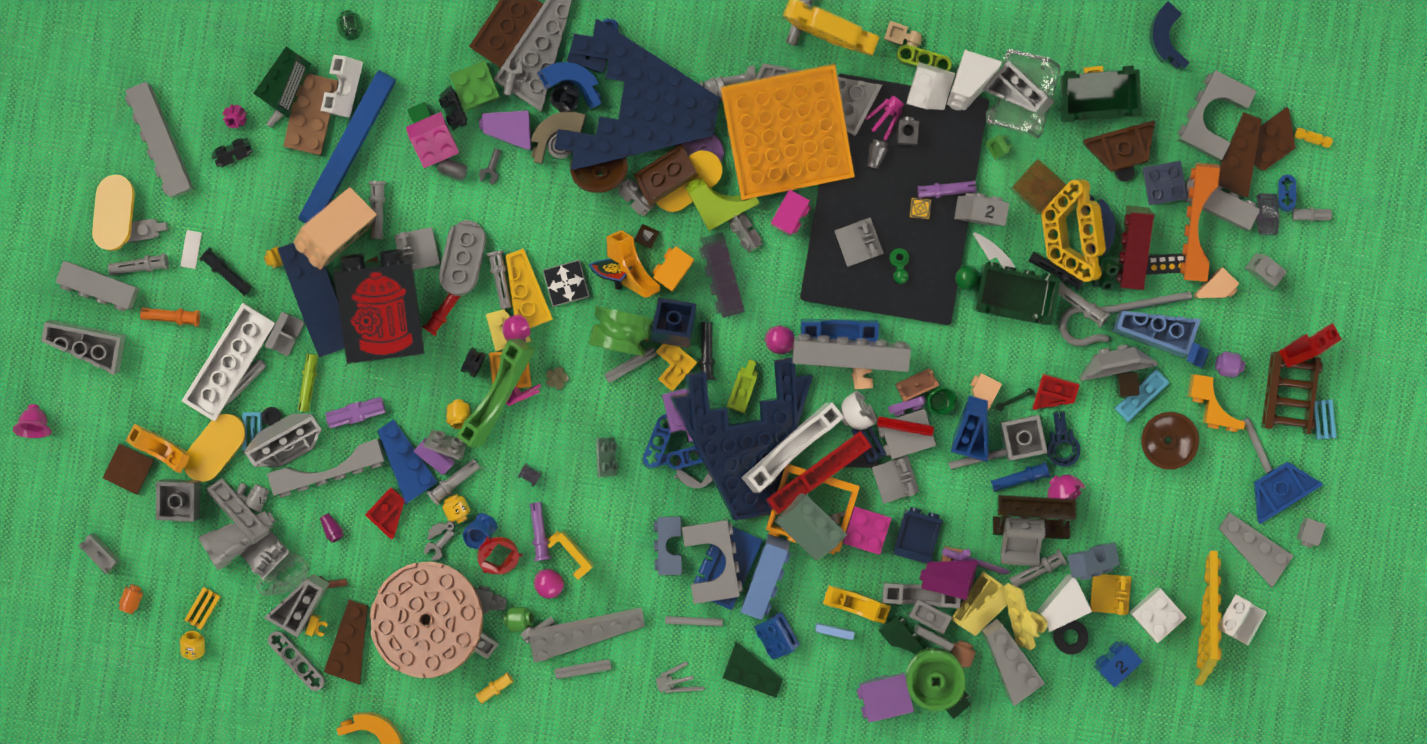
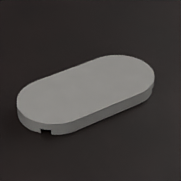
(462, 258)

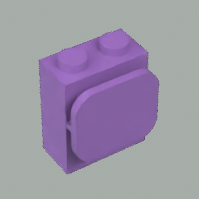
(885, 697)

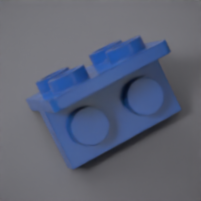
(777, 636)

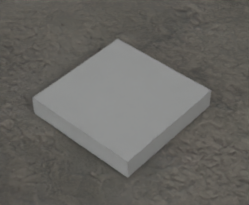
(933, 637)

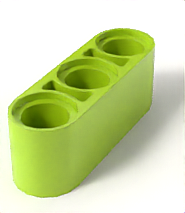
(916, 52)

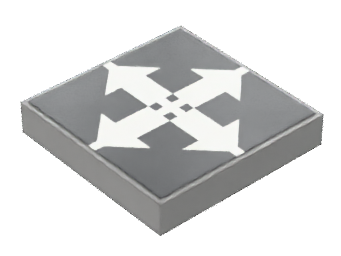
(566, 283)

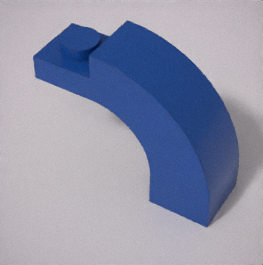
(572, 74)

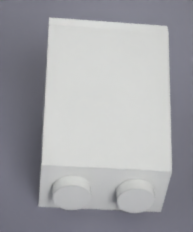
(972, 76)
(1064, 604)

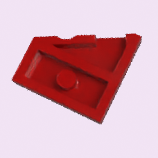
(1054, 392)
(387, 512)

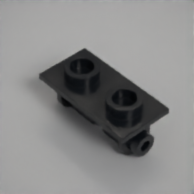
(224, 154)

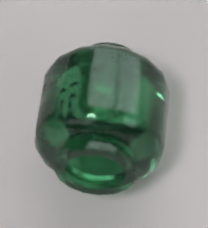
(349, 25)

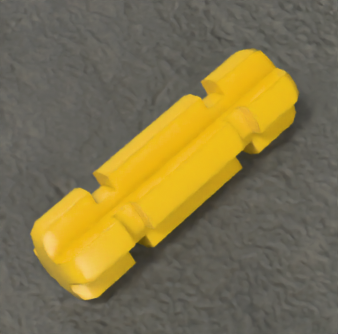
(1313, 137)

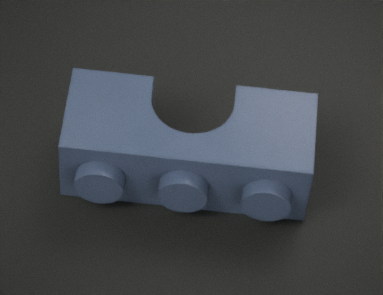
(1093, 561)
(667, 562)

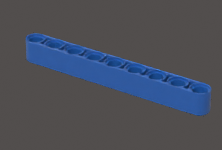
(348, 145)

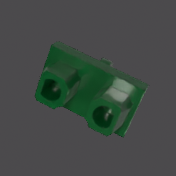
(1109, 268)

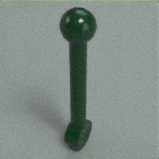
(1000, 406)

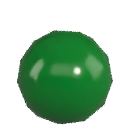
(967, 277)

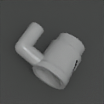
(256, 497)

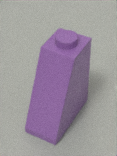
(508, 127)

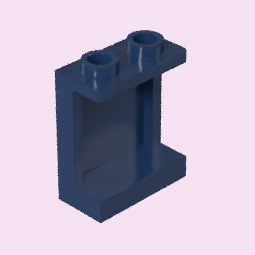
(917, 535)

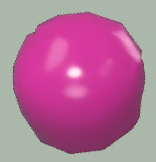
(516, 328)
(779, 339)
(548, 583)

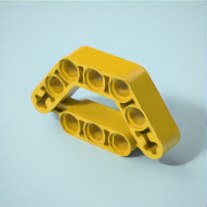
(830, 27)
(1090, 260)

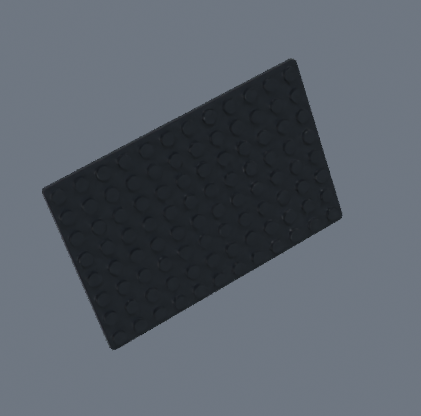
(944, 154)

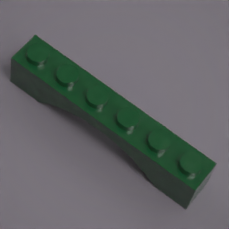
(899, 636)

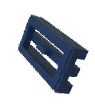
(876, 442)

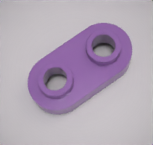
(899, 408)

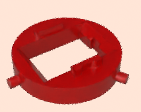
(486, 549)

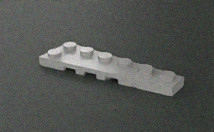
(569, 636)

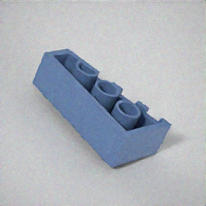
(1159, 331)
(765, 577)

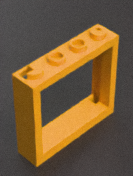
(776, 531)

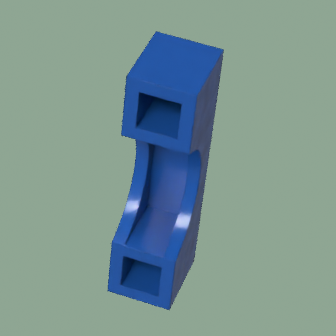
(841, 328)

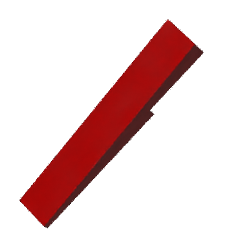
(819, 472)

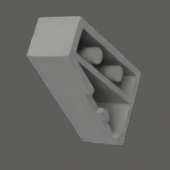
(299, 606)

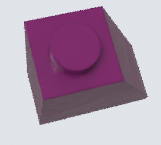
(949, 577)

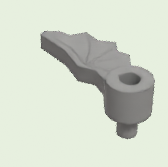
(437, 528)

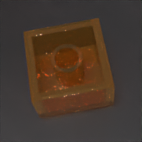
(1037, 186)

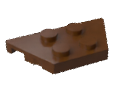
(1274, 140)
(1122, 147)

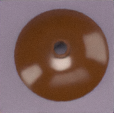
(590, 181)
(1183, 440)

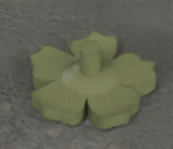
(557, 378)

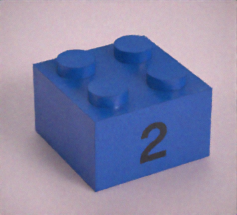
(1117, 663)

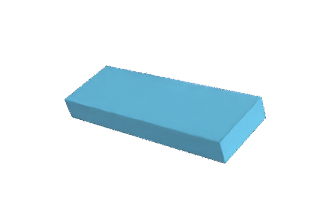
(1148, 390)

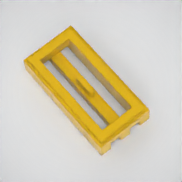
(194, 621)

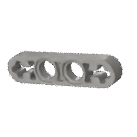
(299, 657)

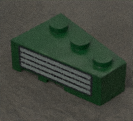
(283, 81)

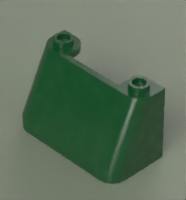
(1100, 94)

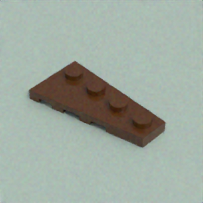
(1239, 158)
(347, 651)

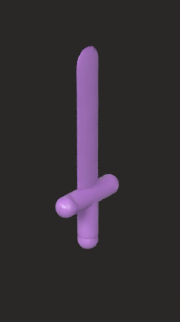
(963, 556)

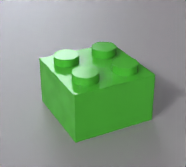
(475, 86)

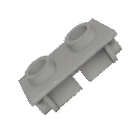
(630, 189)
(748, 240)

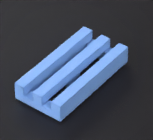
(834, 631)

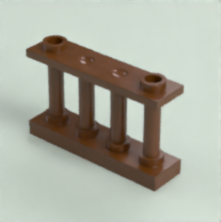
(1272, 399)

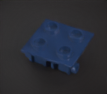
(1165, 183)

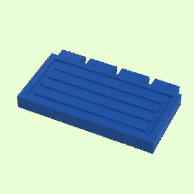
(746, 551)

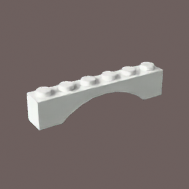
(773, 463)

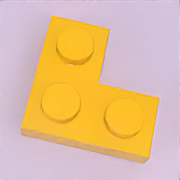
(679, 366)

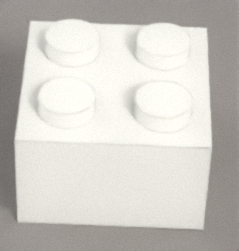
(1157, 614)

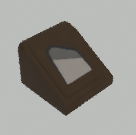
(646, 236)

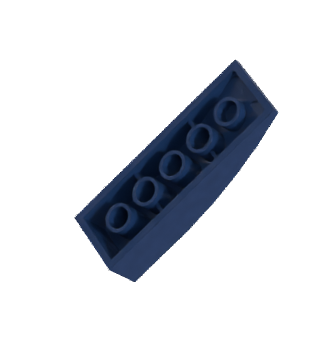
(315, 298)

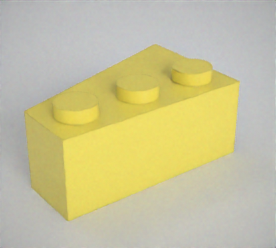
(982, 604)

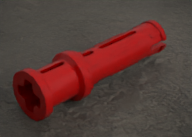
(439, 317)

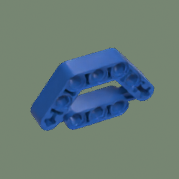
(662, 459)

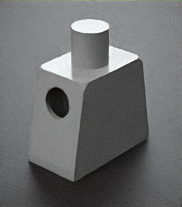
(1265, 270)

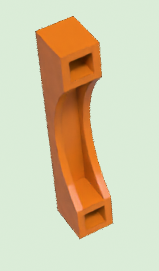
(1205, 182)

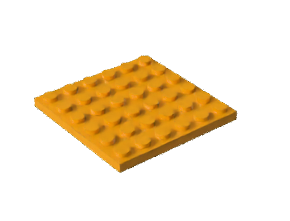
(787, 131)

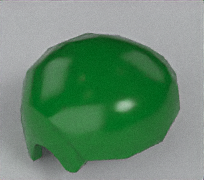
(941, 401)

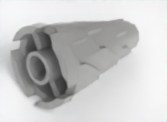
(230, 541)

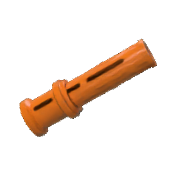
(180, 316)

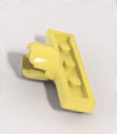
(1024, 623)

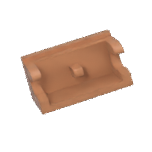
(916, 384)

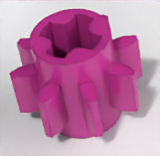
(234, 116)

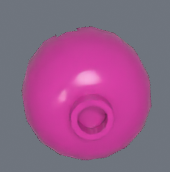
(1065, 487)

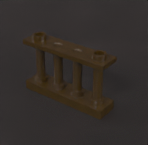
(1037, 508)

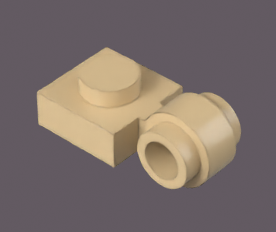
(897, 34)

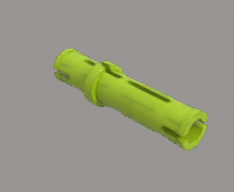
(307, 383)

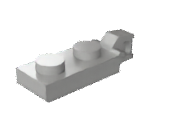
(146, 230)

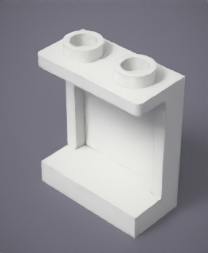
(1241, 620)

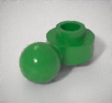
(900, 275)

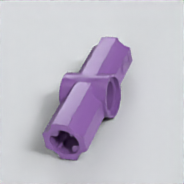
(355, 412)

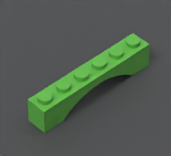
(512, 364)

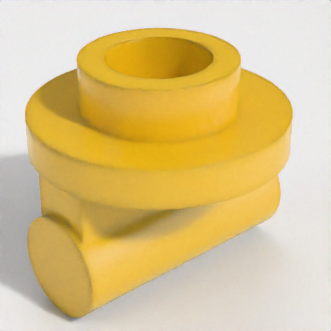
(273, 258)

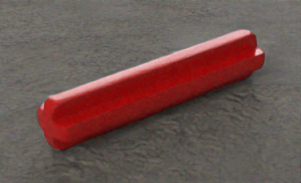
(905, 426)

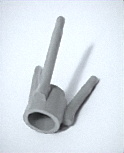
(666, 682)

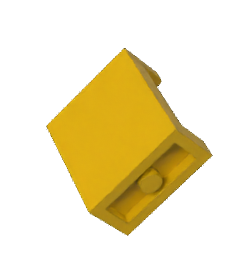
(584, 562)

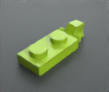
(743, 387)

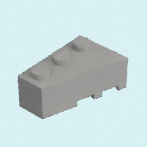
(1016, 87)

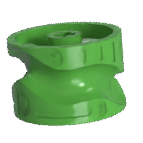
(620, 331)
(948, 686)

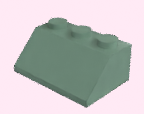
(810, 527)

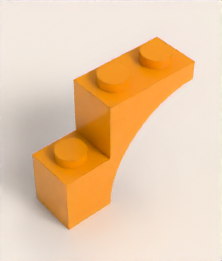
(622, 250)
(1202, 389)

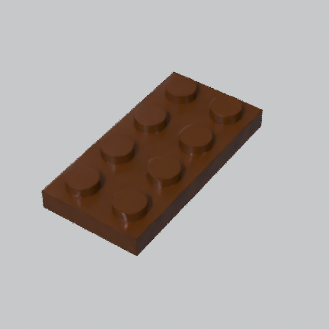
(504, 29)

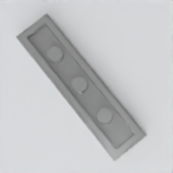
(237, 511)

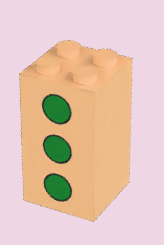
(334, 228)

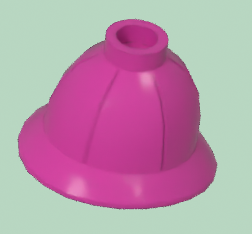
(32, 423)

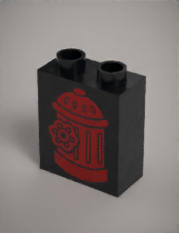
(378, 307)

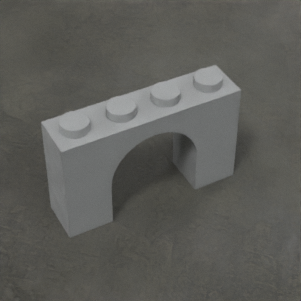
(1195, 132)
(726, 584)

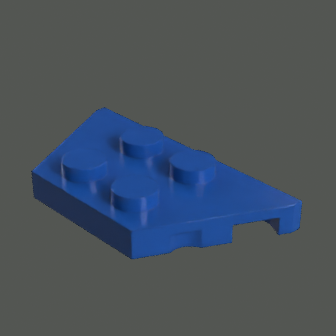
(1281, 489)

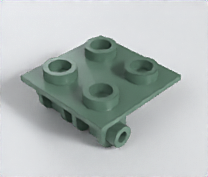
(606, 457)

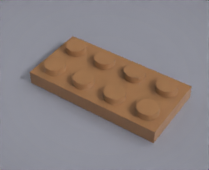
(307, 123)

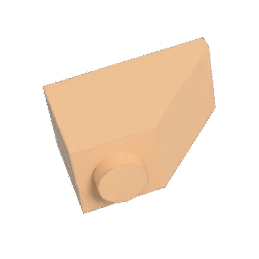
(1218, 286)
(985, 388)

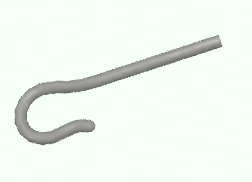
(1113, 309)

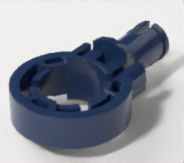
(1061, 429)

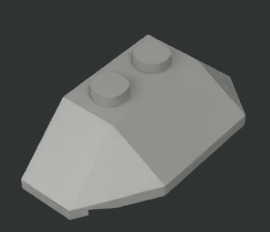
(1116, 362)
(283, 441)

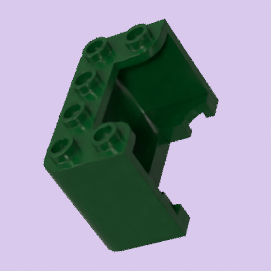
(1016, 294)

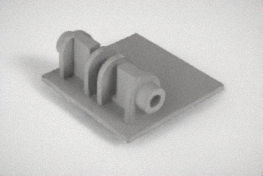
(858, 242)
(419, 245)
(445, 444)
(895, 479)
(265, 555)

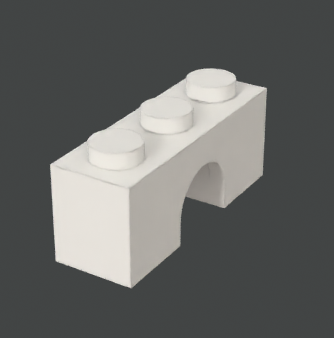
(348, 73)

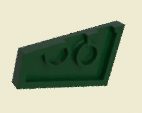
(751, 673)

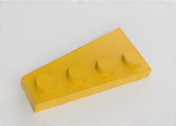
(525, 290)

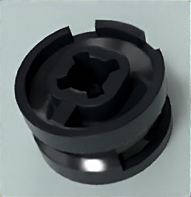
(473, 362)

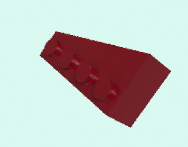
(1135, 247)

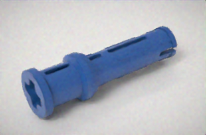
(1029, 474)

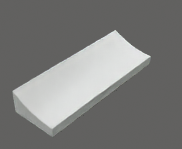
(228, 362)

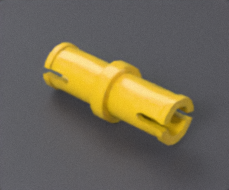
(494, 687)

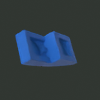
(1198, 355)

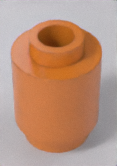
(130, 599)

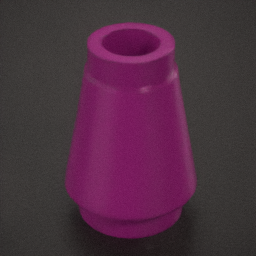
(331, 528)

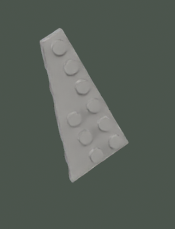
(536, 51)
(855, 96)

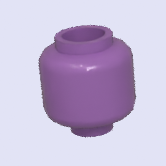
(1229, 364)

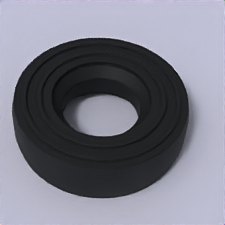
(1071, 648)

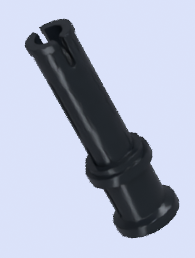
(218, 266)
(1052, 268)
(706, 361)

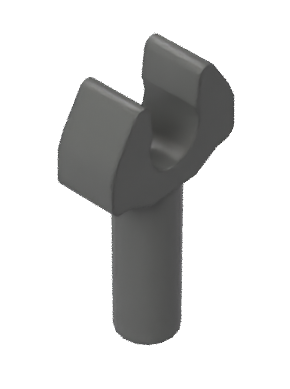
(491, 167)

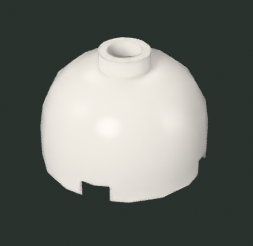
(857, 413)

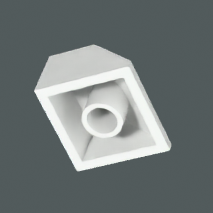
(930, 87)

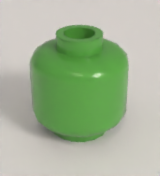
(518, 619)

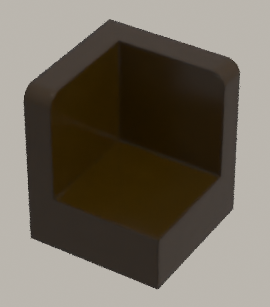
(1127, 384)

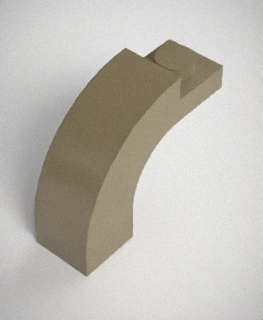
(564, 120)

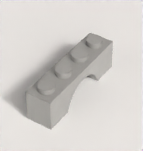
(909, 593)

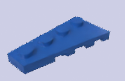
(409, 469)

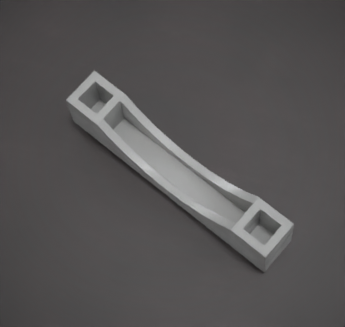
(288, 479)

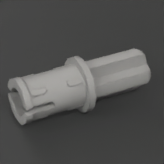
(1311, 214)

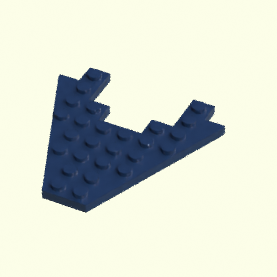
(656, 106)
(737, 448)

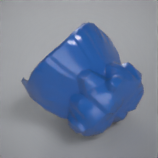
(478, 530)

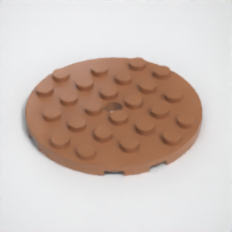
(453, 627)

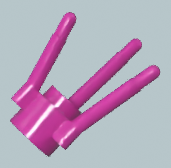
(893, 106)
(517, 395)

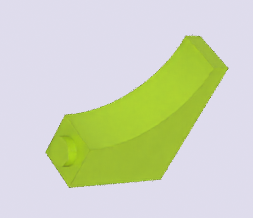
(716, 207)

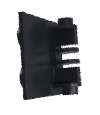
(449, 102)

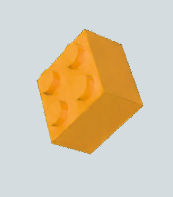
(673, 268)

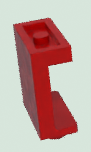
(1309, 347)

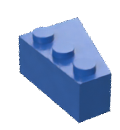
(972, 431)

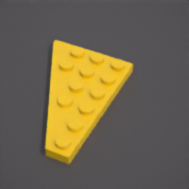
(1210, 618)

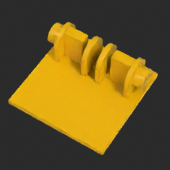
(1110, 594)

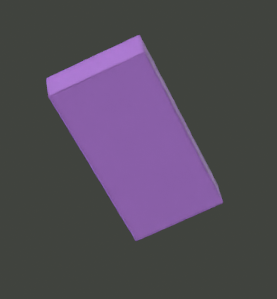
(437, 460)

